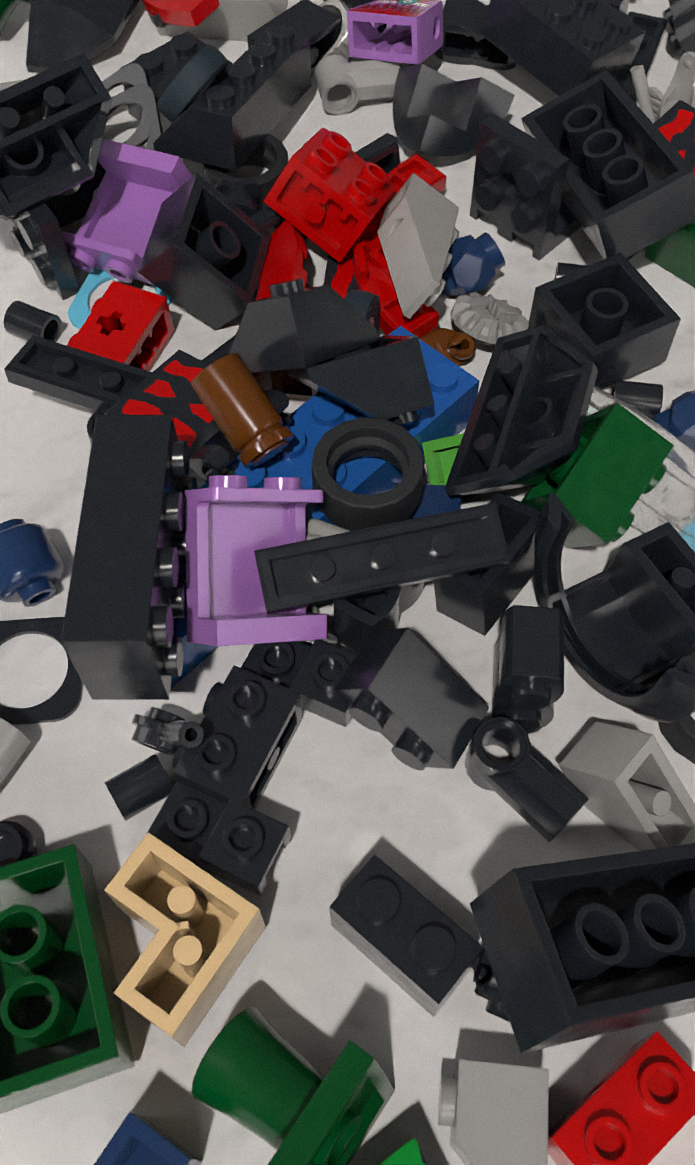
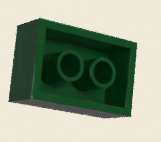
(55, 981)

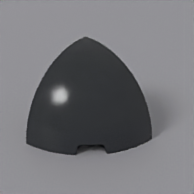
(443, 114)

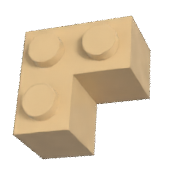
(198, 938)

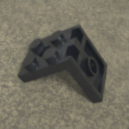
(521, 186)
(39, 234)

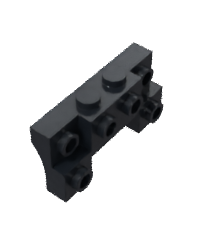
(245, 735)

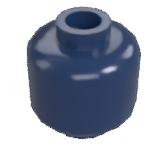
(27, 563)

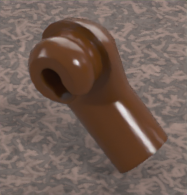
(452, 344)

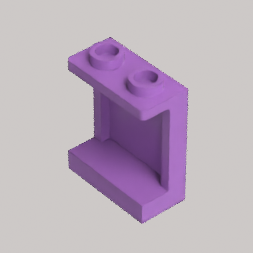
(124, 209)
(221, 571)

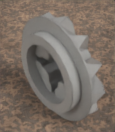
(486, 317)

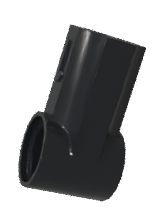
(528, 782)

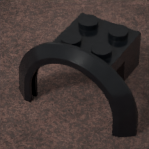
(627, 620)

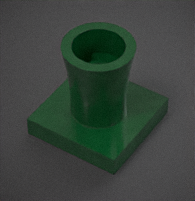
(287, 1100)

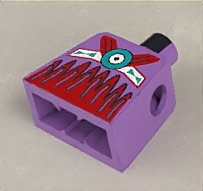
(411, 31)

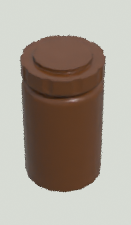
(241, 410)

